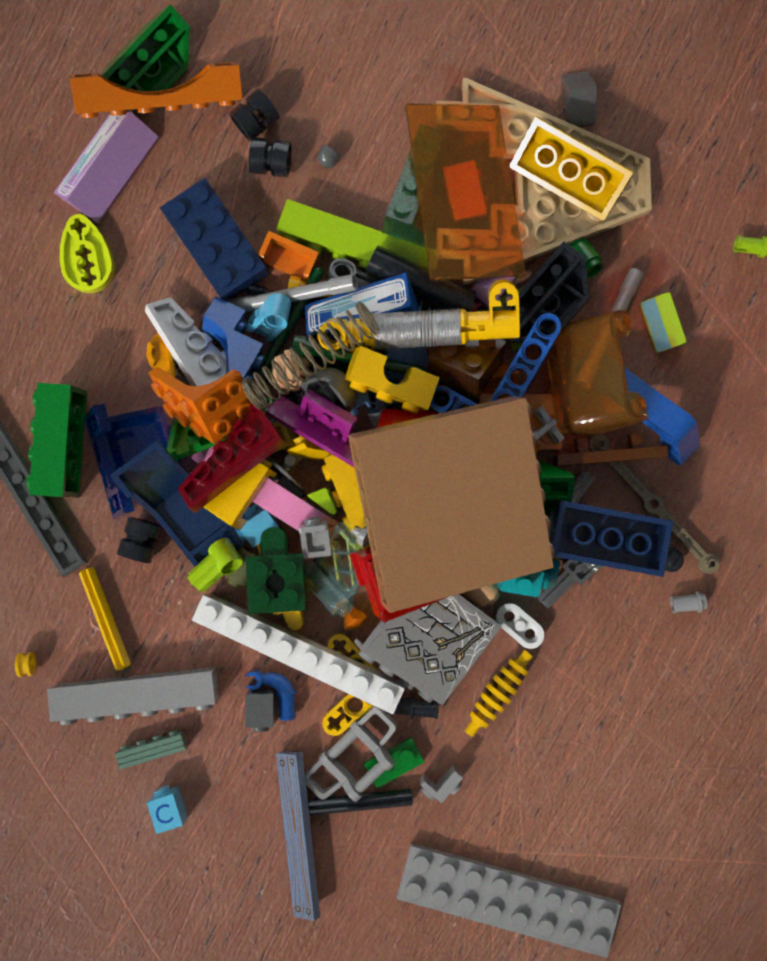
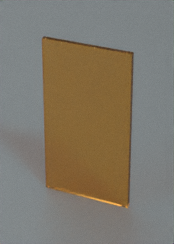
(464, 191)

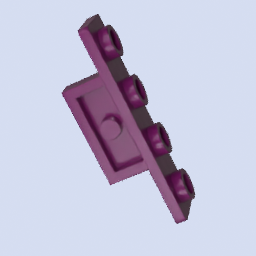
(317, 422)

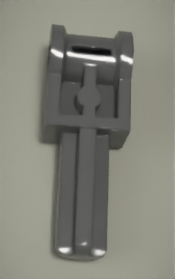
(572, 572)

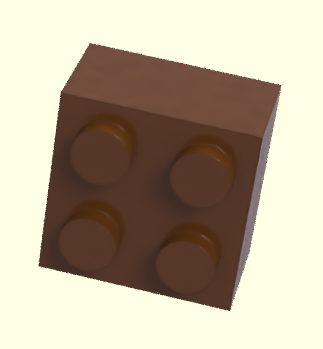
(468, 365)

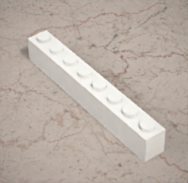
(299, 652)

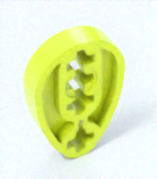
(71, 262)

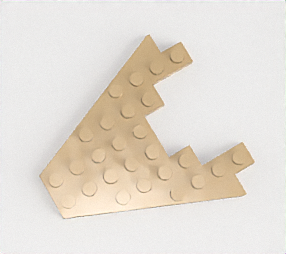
(541, 214)

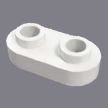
(519, 624)

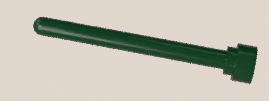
(280, 340)
(390, 365)

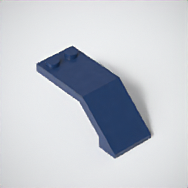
(154, 482)

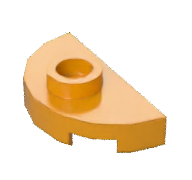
(160, 356)

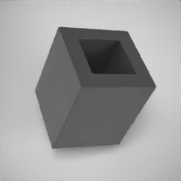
(260, 709)

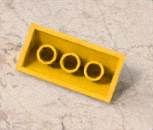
(570, 168)

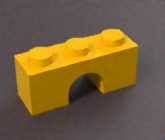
(367, 373)

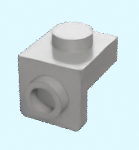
(315, 538)
(448, 784)

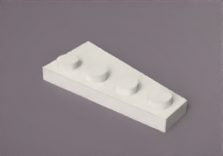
(189, 347)

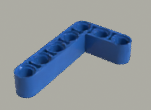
(520, 362)
(673, 424)

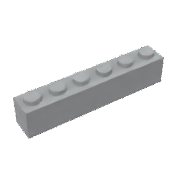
(133, 695)

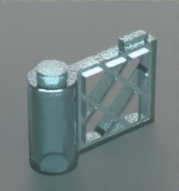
(328, 581)

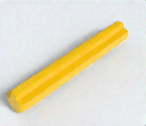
(104, 618)

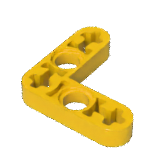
(334, 711)

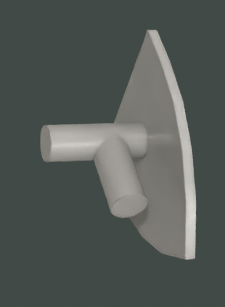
(289, 463)

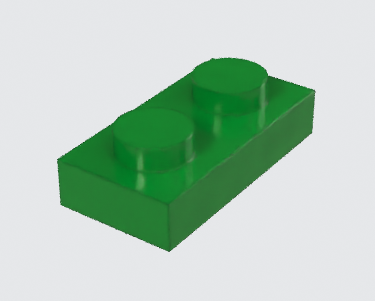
(405, 756)

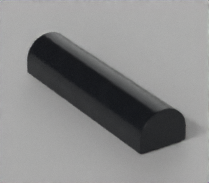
(442, 293)

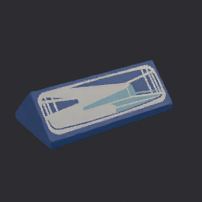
(383, 296)

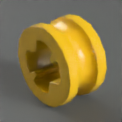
(25, 664)

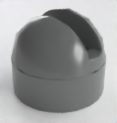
(328, 157)

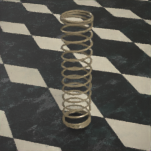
(368, 320)

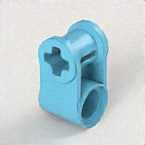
(270, 317)

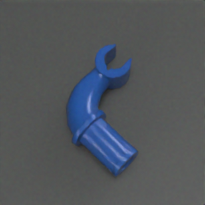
(284, 691)

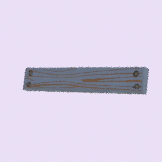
(298, 835)

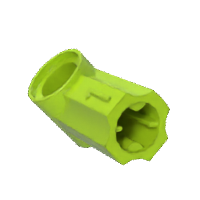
(221, 561)

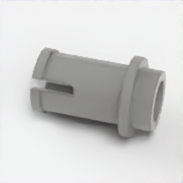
(686, 603)

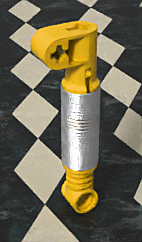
(435, 326)

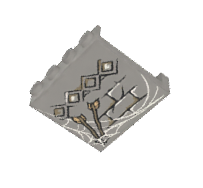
(431, 645)

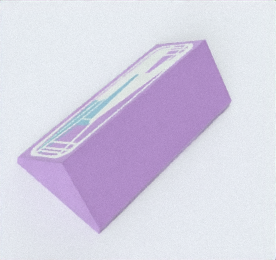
(107, 165)

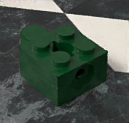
(276, 577)

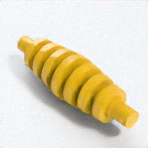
(492, 701)

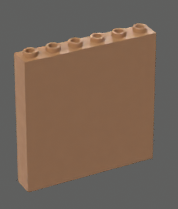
(452, 502)

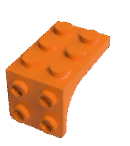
(205, 408)

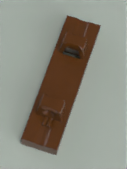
(635, 452)

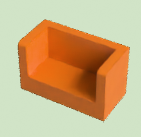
(288, 256)

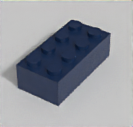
(214, 240)
(610, 538)

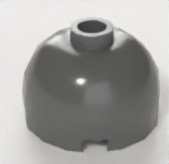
(332, 386)

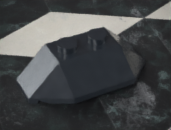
(556, 289)

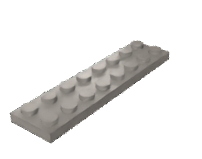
(508, 900)

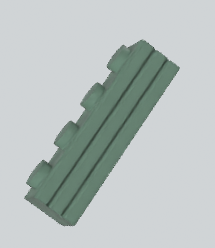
(151, 749)

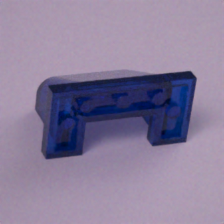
(120, 439)

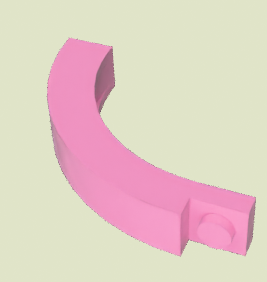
(280, 501)

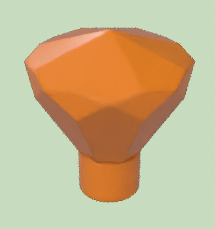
(354, 619)

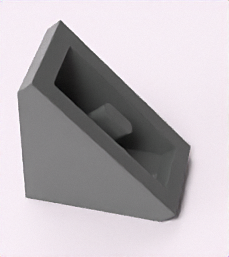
(579, 98)

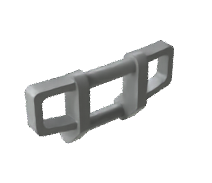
(345, 778)

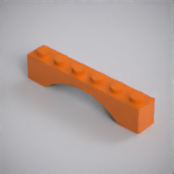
(213, 83)

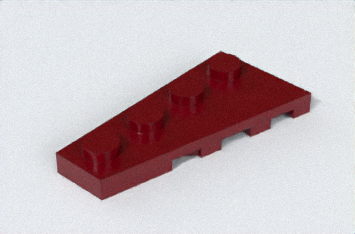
(241, 451)

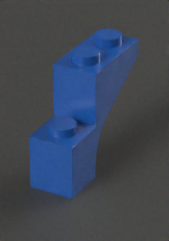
(227, 325)

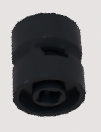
(247, 122)
(270, 157)
(139, 540)

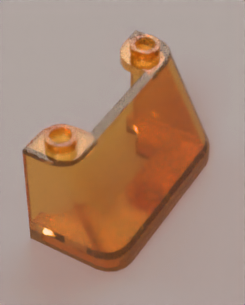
(591, 377)

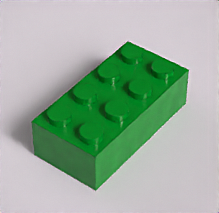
(57, 440)

